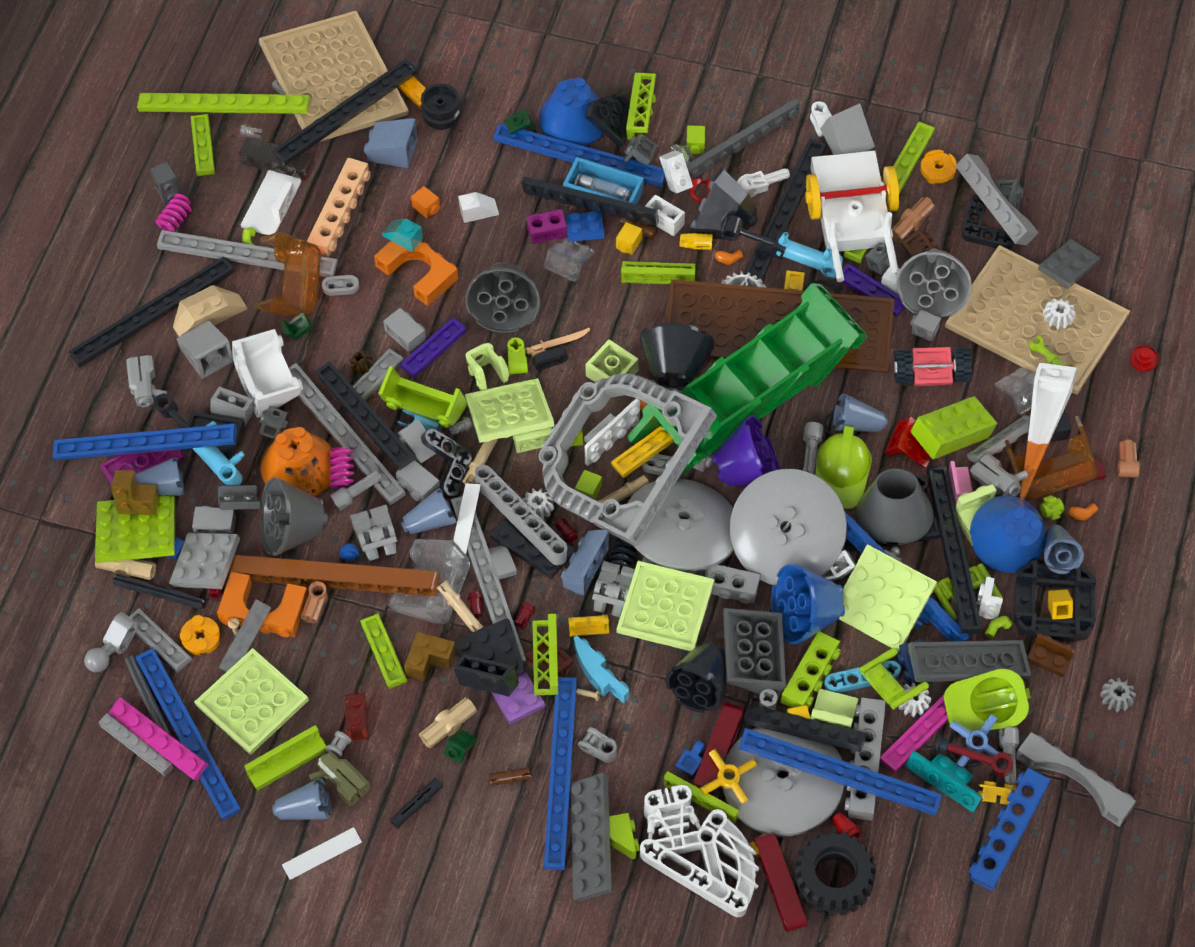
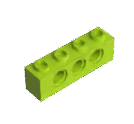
(821, 645)

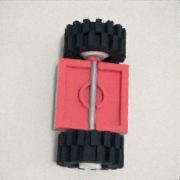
(932, 366)

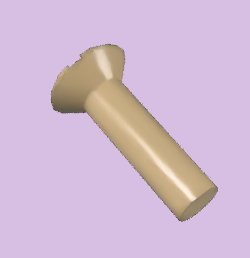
(234, 623)
(589, 693)

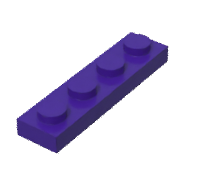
(869, 287)
(433, 347)

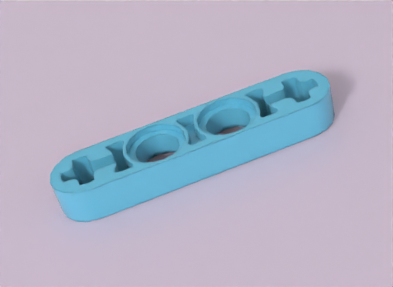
(862, 682)

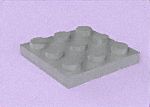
(204, 560)

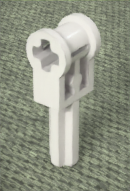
(759, 183)

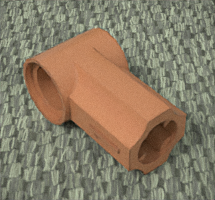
(1127, 464)
(314, 604)

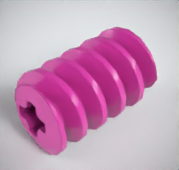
(174, 213)
(340, 467)

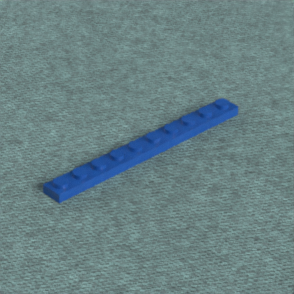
(569, 151)
(145, 442)
(938, 617)
(187, 732)
(840, 771)
(560, 775)

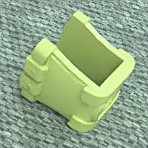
(489, 356)

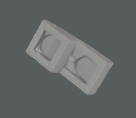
(502, 562)

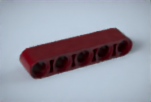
(721, 740)
(780, 882)

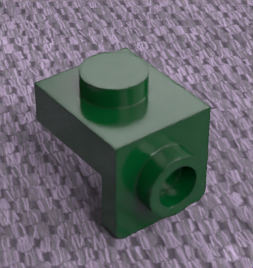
(297, 327)
(458, 745)

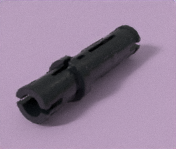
(423, 796)

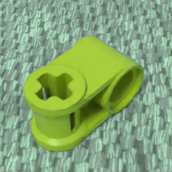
(516, 358)

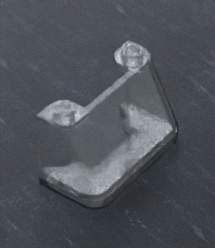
(450, 563)

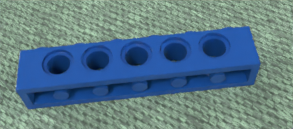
(989, 877)

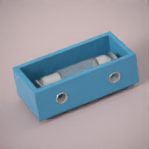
(604, 181)

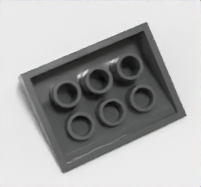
(754, 650)

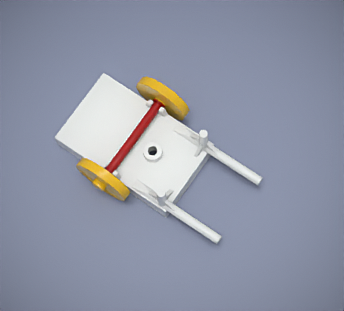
(853, 203)

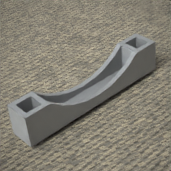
(1011, 220)
(1111, 801)

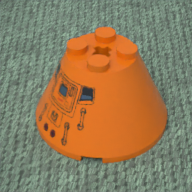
(299, 460)

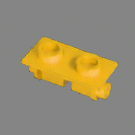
(588, 625)
(990, 792)

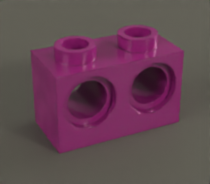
(546, 228)

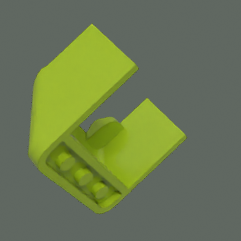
(422, 399)

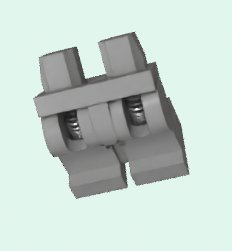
(374, 531)
(614, 586)

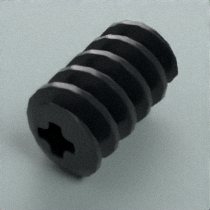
(622, 553)

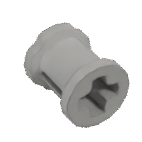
(768, 695)
(338, 744)

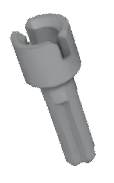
(812, 436)
(344, 497)
(1009, 743)

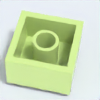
(609, 361)

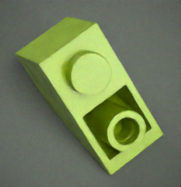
(622, 836)

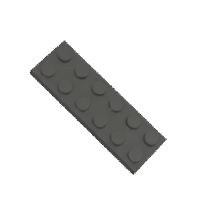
(966, 659)
(590, 837)

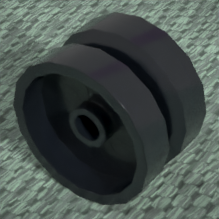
(440, 106)

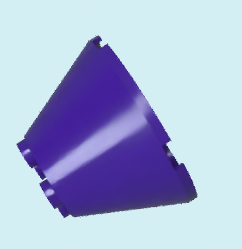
(745, 454)

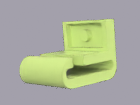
(968, 505)

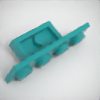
(946, 777)

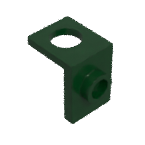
(518, 122)

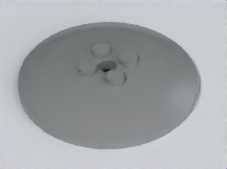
(815, 520)
(691, 542)
(783, 804)

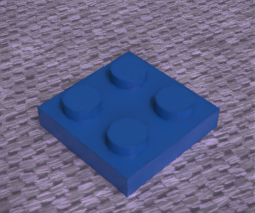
(584, 226)

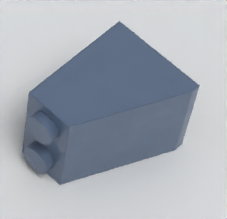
(392, 142)

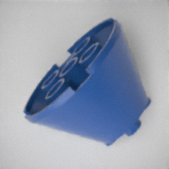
(565, 111)
(1007, 533)
(806, 602)

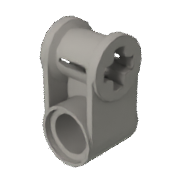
(596, 743)

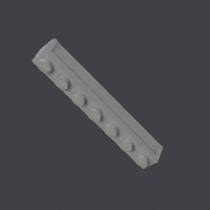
(136, 745)

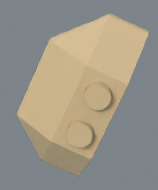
(209, 304)

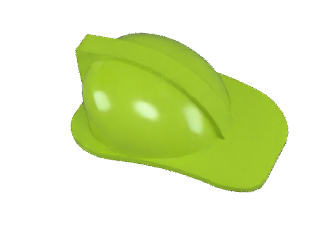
(845, 466)
(993, 693)

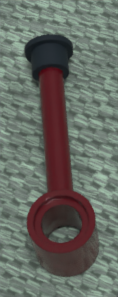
(945, 745)

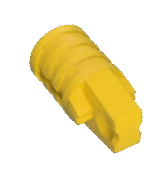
(696, 241)

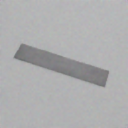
(245, 635)

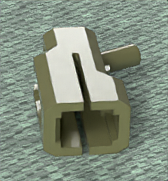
(343, 776)

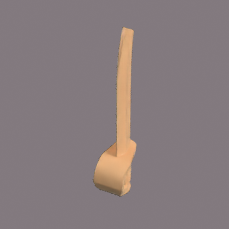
(539, 348)

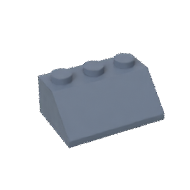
(586, 561)

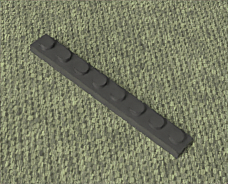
(743, 138)

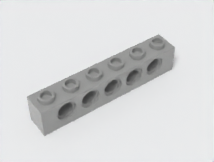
(729, 577)
(872, 710)

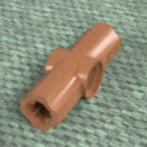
(912, 219)

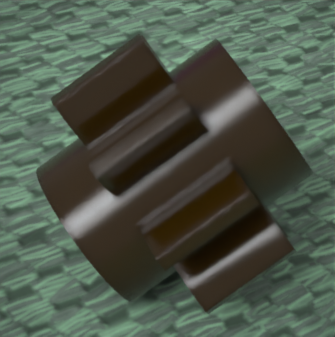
(361, 362)

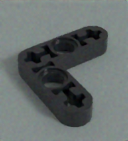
(975, 227)
(452, 456)

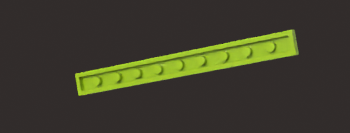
(223, 103)
(903, 166)

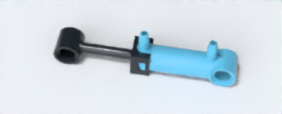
(783, 247)
(210, 455)

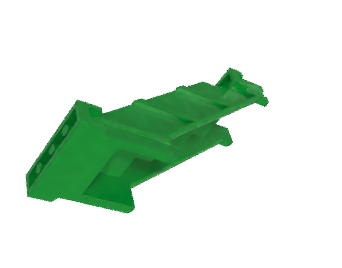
(766, 370)

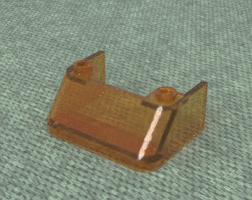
(300, 275)
(1060, 471)

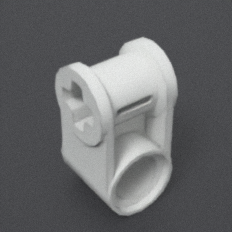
(819, 116)

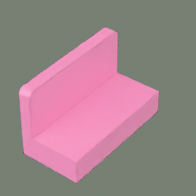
(959, 480)

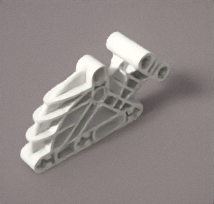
(669, 813)

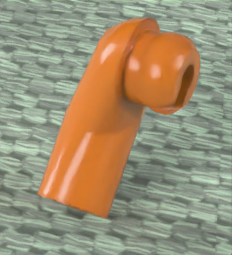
(727, 258)
(1083, 513)

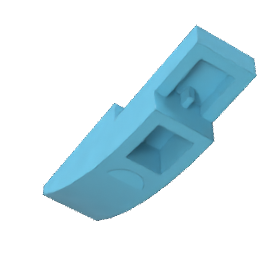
(594, 668)

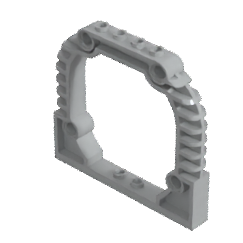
(630, 519)

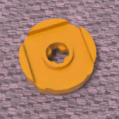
(934, 174)
(202, 645)

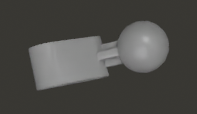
(116, 639)

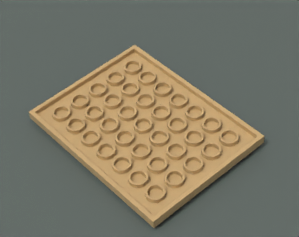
(330, 65)
(1009, 309)

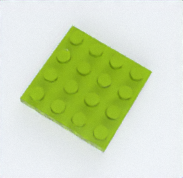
(134, 535)

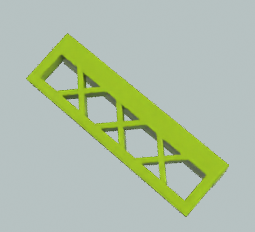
(636, 102)
(656, 272)
(552, 652)
(285, 758)

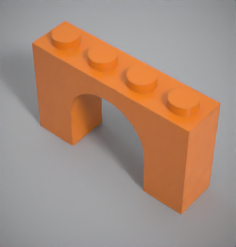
(434, 283)
(281, 621)

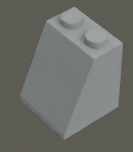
(848, 132)
(206, 349)

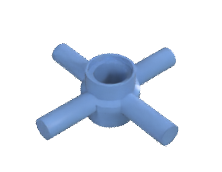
(981, 734)

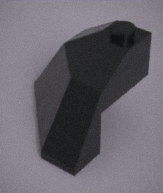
(724, 199)

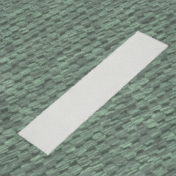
(466, 515)
(321, 853)

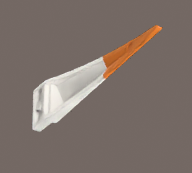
(1050, 395)

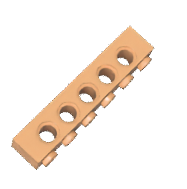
(339, 206)

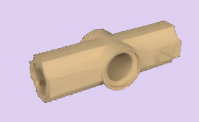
(129, 568)
(447, 722)

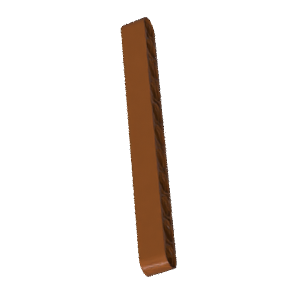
(337, 575)

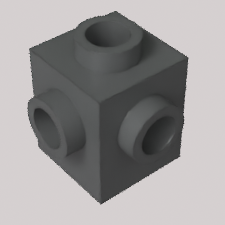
(878, 259)
(275, 419)

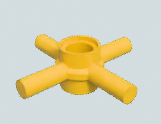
(728, 769)

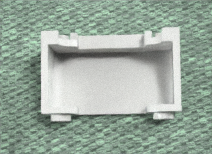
(264, 371)

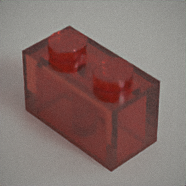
(356, 716)

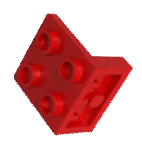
(904, 441)

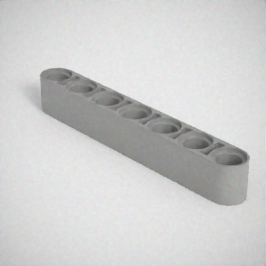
(521, 522)

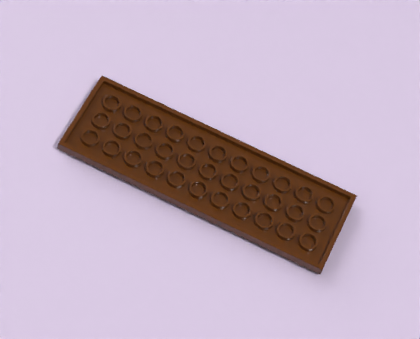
(740, 312)

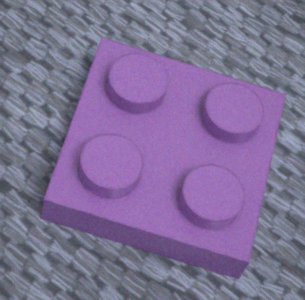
(521, 701)

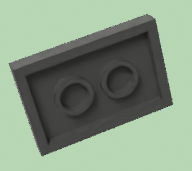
(1069, 263)

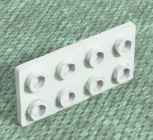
(271, 202)
(609, 430)

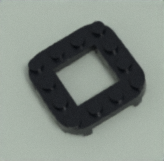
(1058, 629)

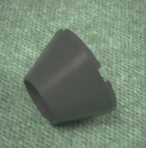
(895, 508)

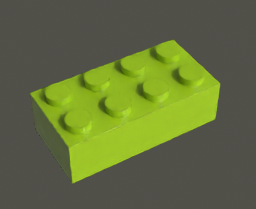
(953, 427)

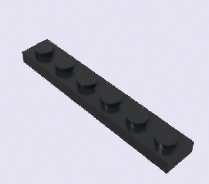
(805, 728)

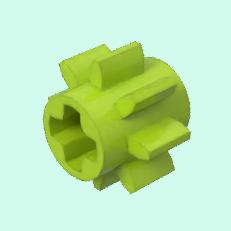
(1052, 507)

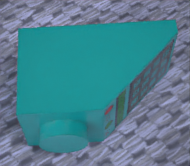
(404, 233)

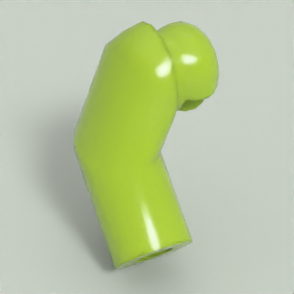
(247, 234)
(997, 623)

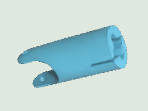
(426, 422)

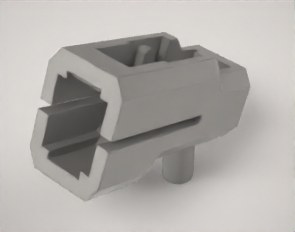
(141, 380)
(994, 474)

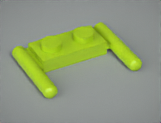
(944, 592)
(884, 682)

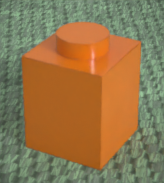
(425, 202)

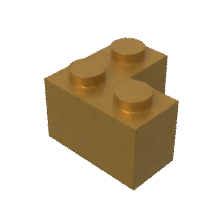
(133, 497)
(428, 651)

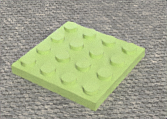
(509, 410)
(885, 597)
(665, 606)
(251, 701)

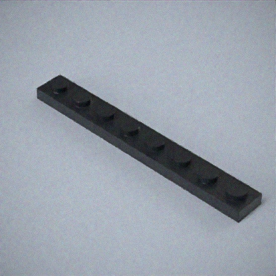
(590, 201)
(365, 416)

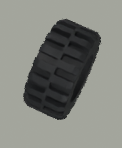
(839, 848)

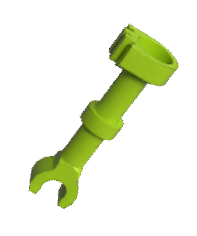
(1040, 347)

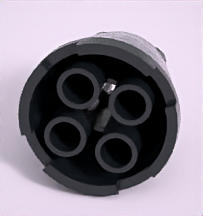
(699, 678)

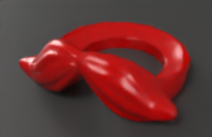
(695, 182)

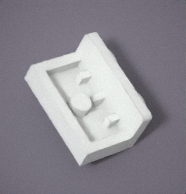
(989, 605)

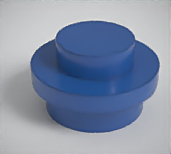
(349, 552)

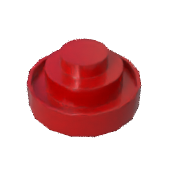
(1144, 358)

